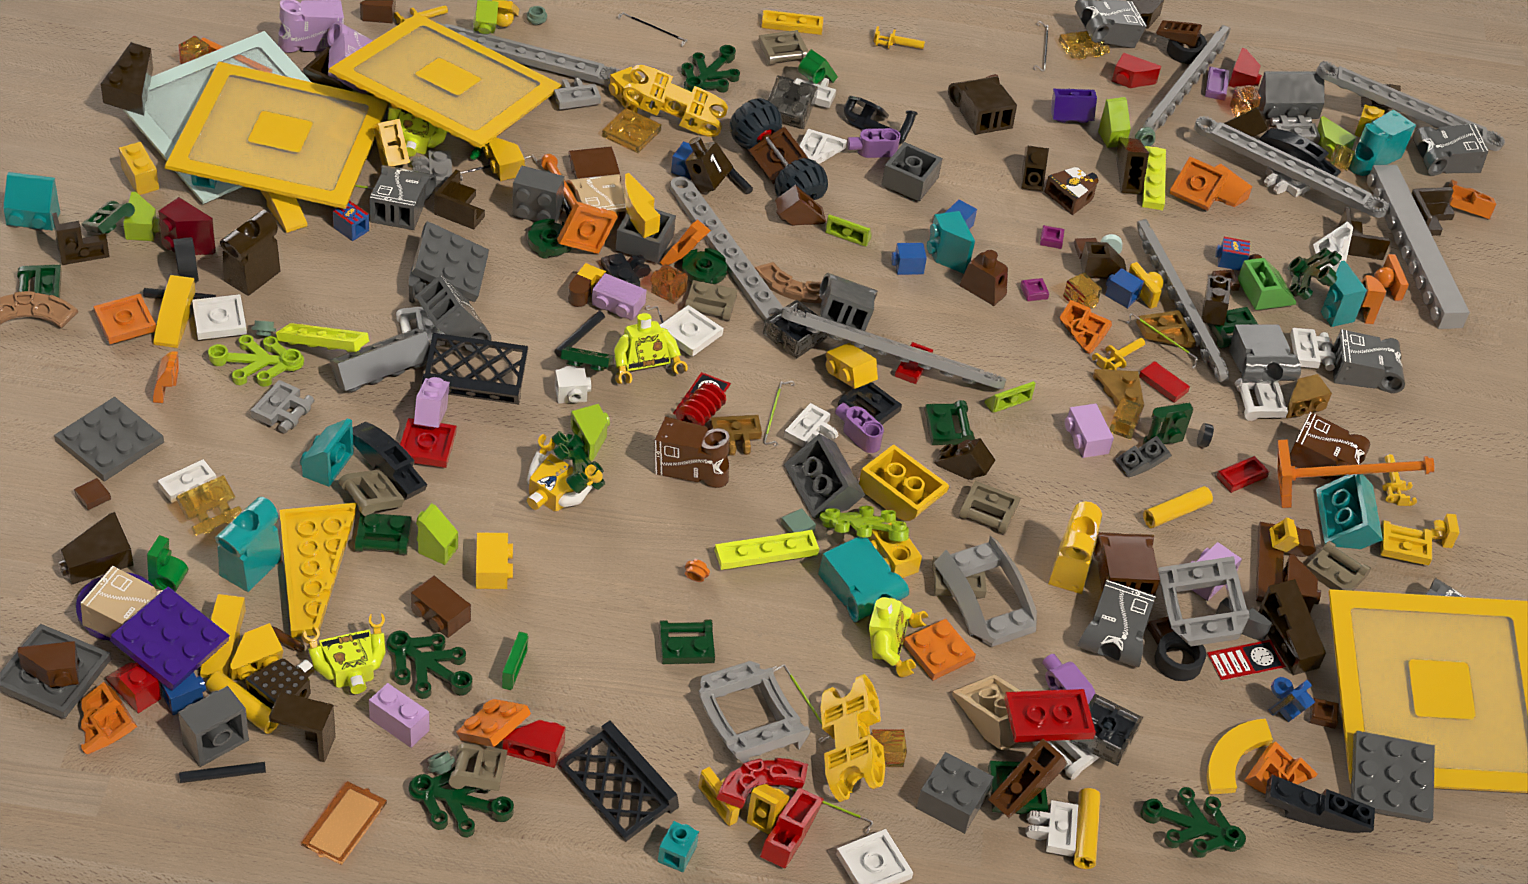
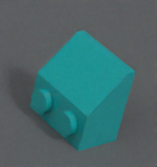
(30, 201)
(951, 241)
(1343, 297)
(328, 453)

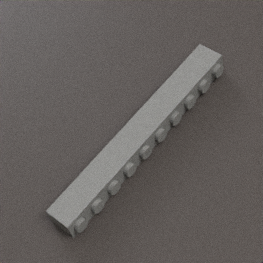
(1418, 248)

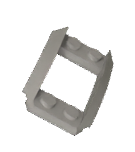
(977, 559)
(1203, 575)
(760, 740)

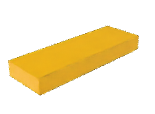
(792, 22)

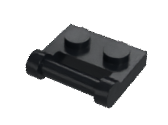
(874, 400)

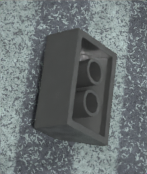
(1291, 94)
(823, 477)

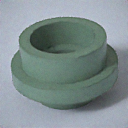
(536, 15)
(1150, 139)
(264, 328)
(440, 762)

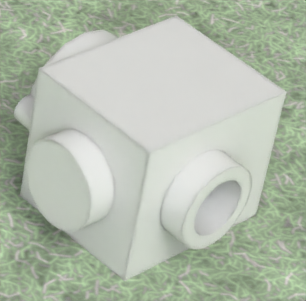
(572, 385)

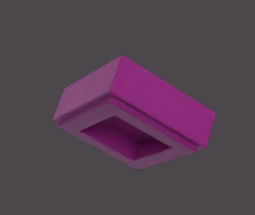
(1052, 237)
(1034, 289)

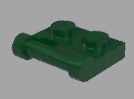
(107, 216)
(46, 279)
(1234, 317)
(941, 423)
(1174, 425)
(383, 533)
(689, 648)

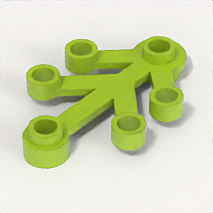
(284, 360)
(865, 521)

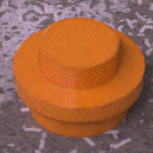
(696, 570)

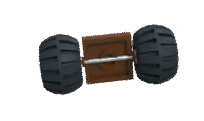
(760, 130)

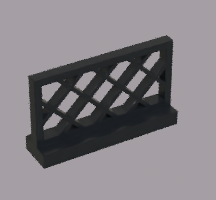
(477, 387)
(640, 771)

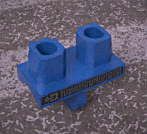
(1292, 700)

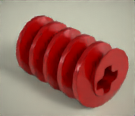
(702, 404)

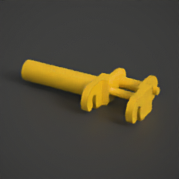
(428, 13)
(897, 40)
(1117, 355)
(1397, 485)

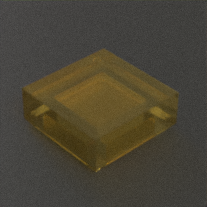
(1342, 157)

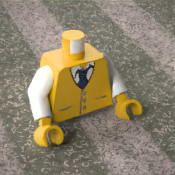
(549, 483)

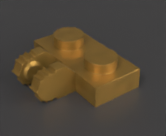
(739, 428)

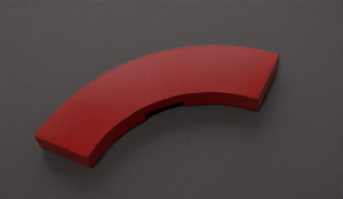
(757, 772)

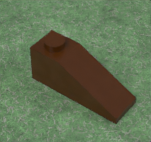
(1029, 778)

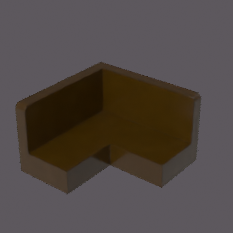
(317, 72)
(1250, 122)
(454, 200)
(1434, 206)
(1364, 245)
(73, 247)
(309, 715)

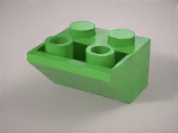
(1264, 285)

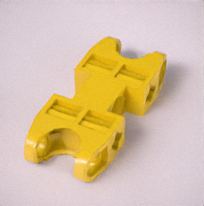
(675, 100)
(856, 751)

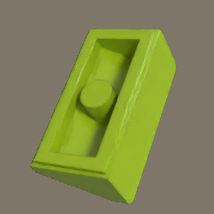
(848, 230)
(1010, 397)

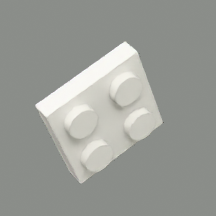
(219, 317)
(692, 330)
(874, 860)

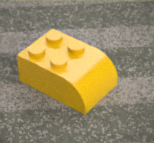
(901, 483)

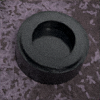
(1205, 435)

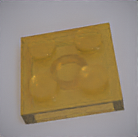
(631, 130)

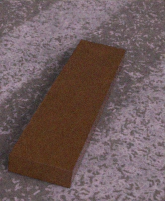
(1269, 561)

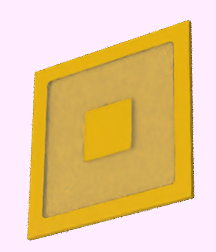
(446, 79)
(278, 135)
(1438, 677)

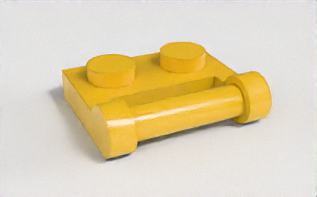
(1406, 543)

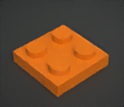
(1198, 183)
(124, 318)
(939, 649)
(493, 722)

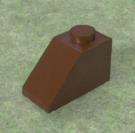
(799, 208)
(1305, 580)
(51, 663)

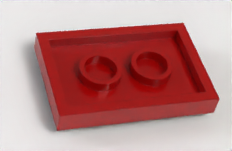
(1049, 715)

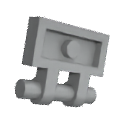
(1299, 125)
(277, 401)

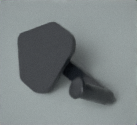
(866, 121)

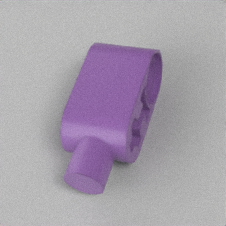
(875, 143)
(861, 427)
(1066, 676)

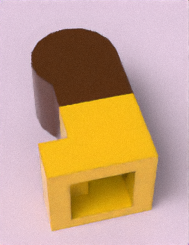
(583, 284)
(1294, 540)

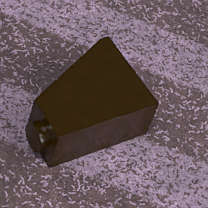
(1131, 165)
(96, 551)

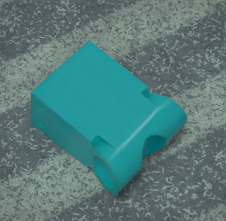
(1381, 142)
(249, 545)
(860, 577)

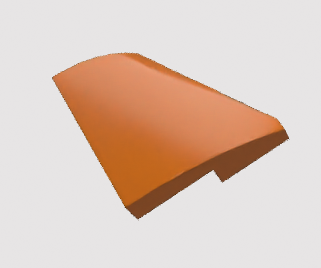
(1234, 190)
(1471, 201)
(687, 242)
(1373, 298)
(1084, 325)
(166, 376)
(104, 718)
(1281, 764)

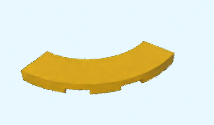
(1229, 751)

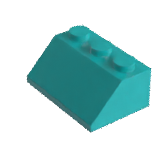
(1349, 512)

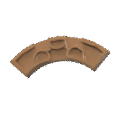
(786, 286)
(36, 305)

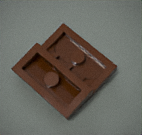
(593, 162)

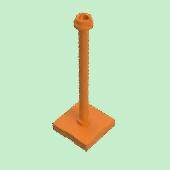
(586, 225)
(1289, 473)

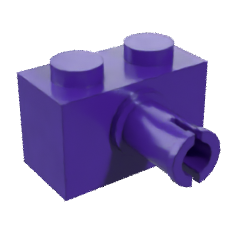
(1073, 105)

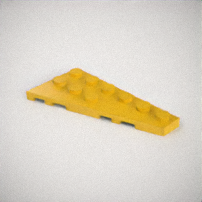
(312, 556)

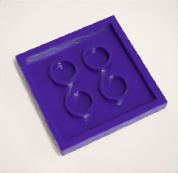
(169, 638)

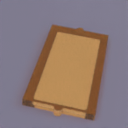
(344, 823)

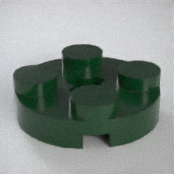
(541, 244)
(695, 261)

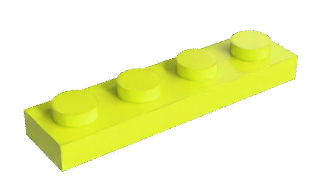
(1154, 185)
(323, 337)
(766, 549)

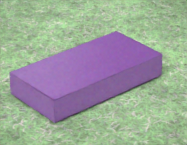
(1217, 83)

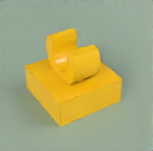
(1446, 530)

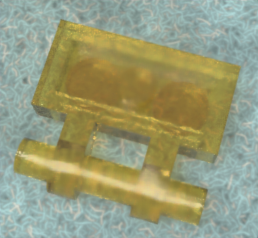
(1081, 45)
(206, 498)

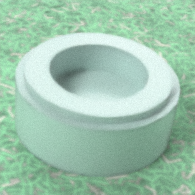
(1114, 241)

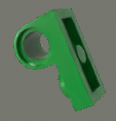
(816, 68)
(163, 568)

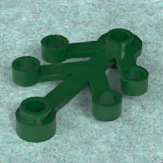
(726, 55)
(1301, 267)
(572, 448)
(428, 660)
(455, 800)
(1196, 824)

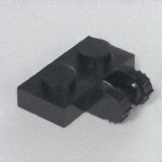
(626, 270)

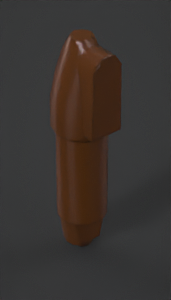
(288, 641)

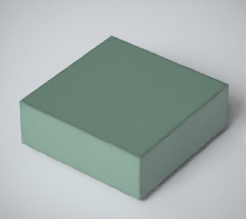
(798, 522)

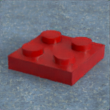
(429, 444)

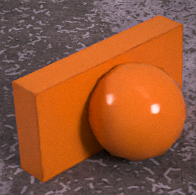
(1392, 277)

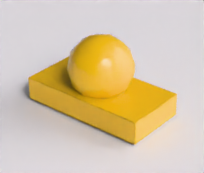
(506, 12)
(1151, 287)
(710, 785)

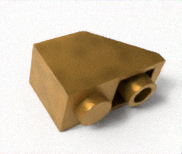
(1308, 396)

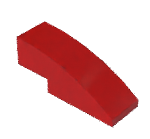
(791, 828)

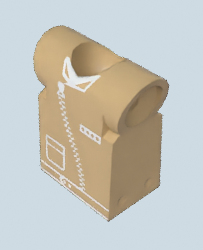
(601, 193)
(115, 601)

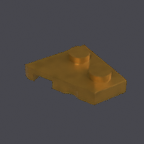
(1170, 324)
(1120, 385)

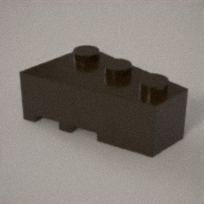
(129, 80)
(1292, 627)

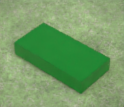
(515, 661)

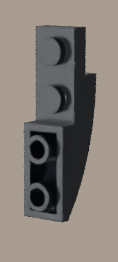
(1299, 148)
(392, 459)
(1322, 810)

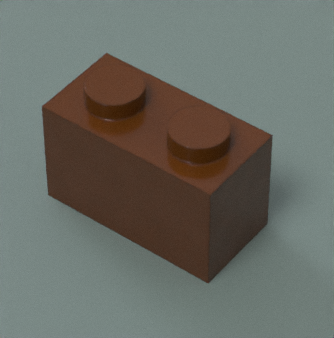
(440, 606)

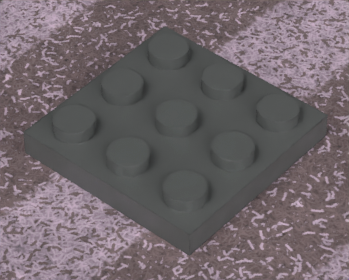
(451, 256)
(109, 438)
(56, 700)
(1394, 776)

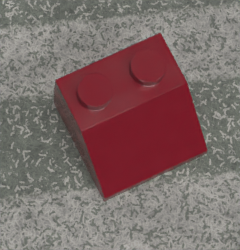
(184, 221)

